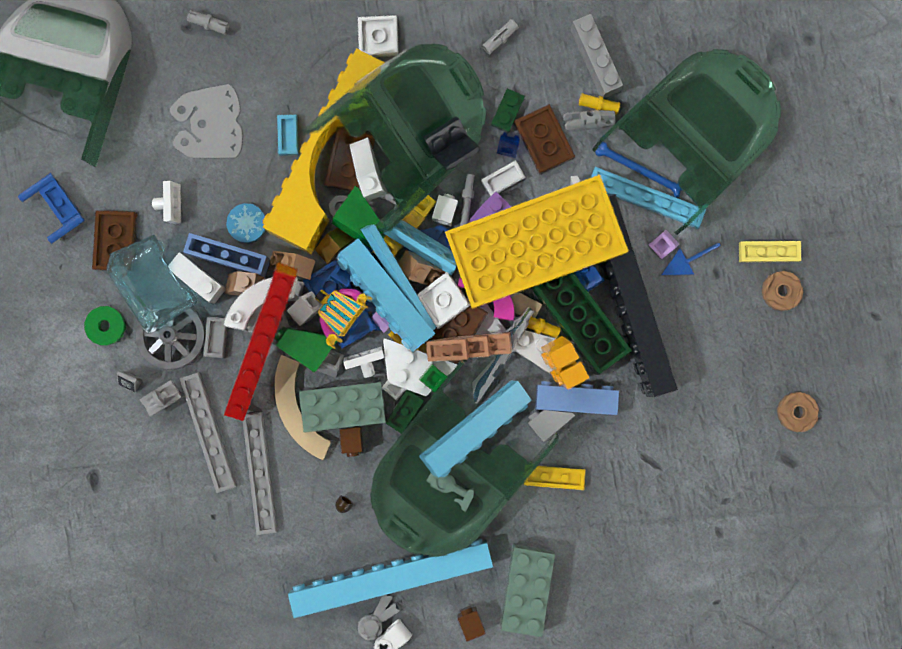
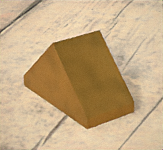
(332, 244)

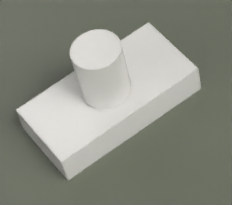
(169, 202)
(365, 360)

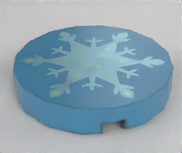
(246, 223)

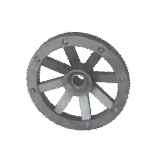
(174, 339)

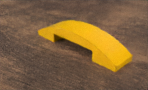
(415, 219)

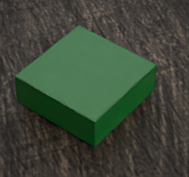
(433, 378)

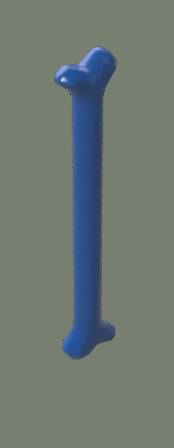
(605, 151)

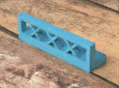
(423, 246)

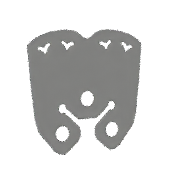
(220, 121)

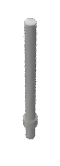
(467, 194)

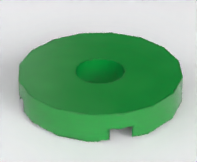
(93, 325)

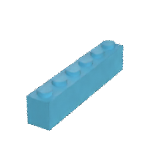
(385, 295)
(475, 428)

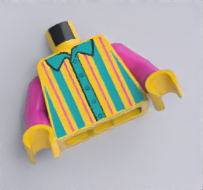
(339, 312)

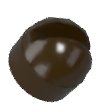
(343, 504)

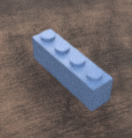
(226, 255)
(577, 399)

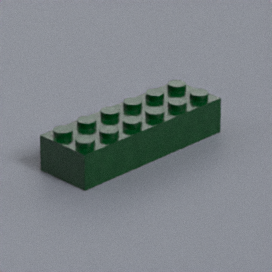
(582, 322)

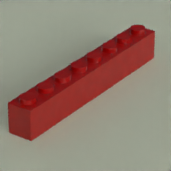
(261, 341)

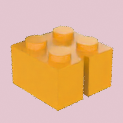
(561, 358)

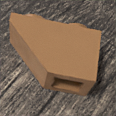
(303, 264)
(419, 269)

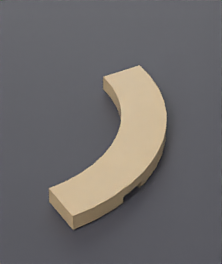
(290, 412)

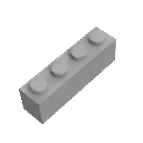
(596, 56)

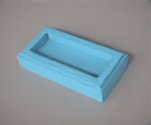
(288, 135)

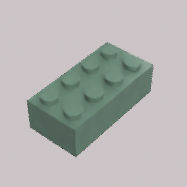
(342, 407)
(527, 590)

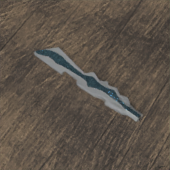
(486, 378)

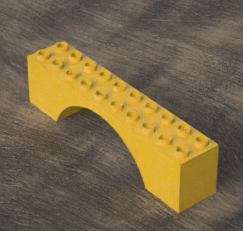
(296, 211)

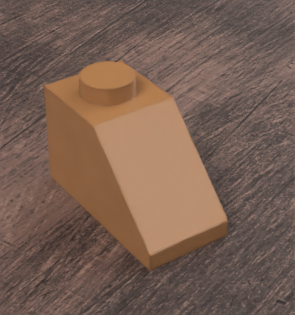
(241, 281)

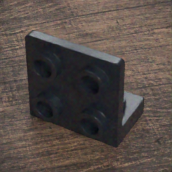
(450, 144)

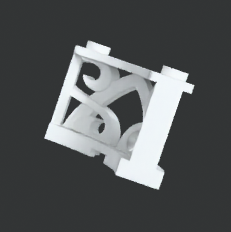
(248, 305)

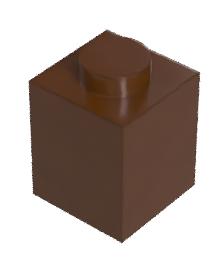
(351, 441)
(471, 623)

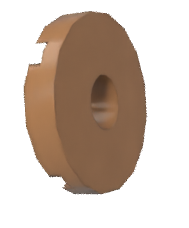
(793, 287)
(786, 412)

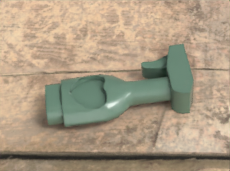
(448, 484)

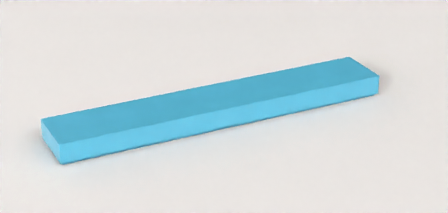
(648, 198)
(394, 270)

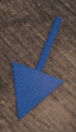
(679, 264)

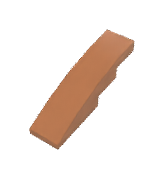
(469, 346)

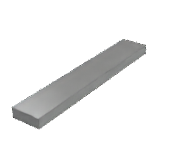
(208, 432)
(259, 474)

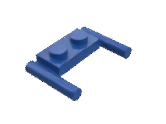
(58, 202)

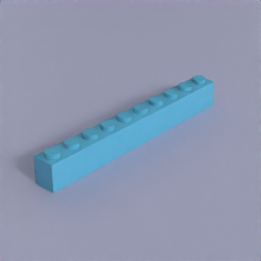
(387, 579)

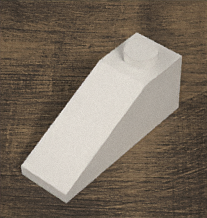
(367, 170)
(196, 278)

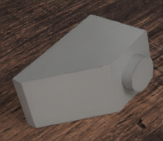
(548, 422)

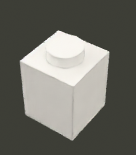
(445, 209)
(304, 308)

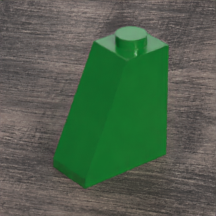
(354, 215)
(304, 346)

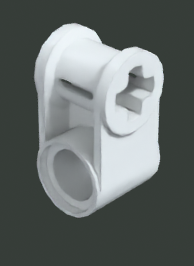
(394, 636)

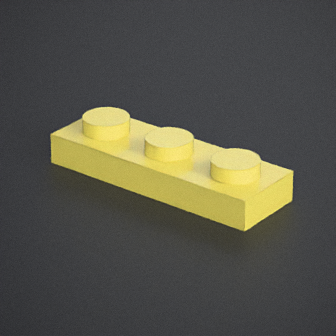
(770, 251)

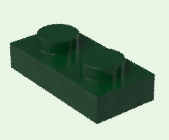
(507, 110)
(404, 411)

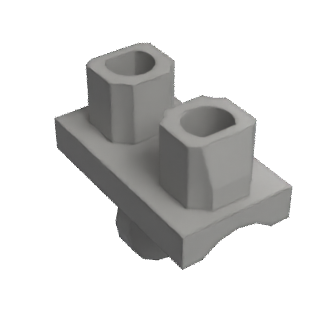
(161, 398)

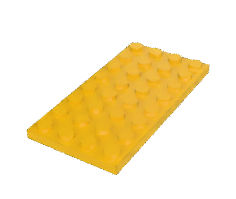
(536, 241)

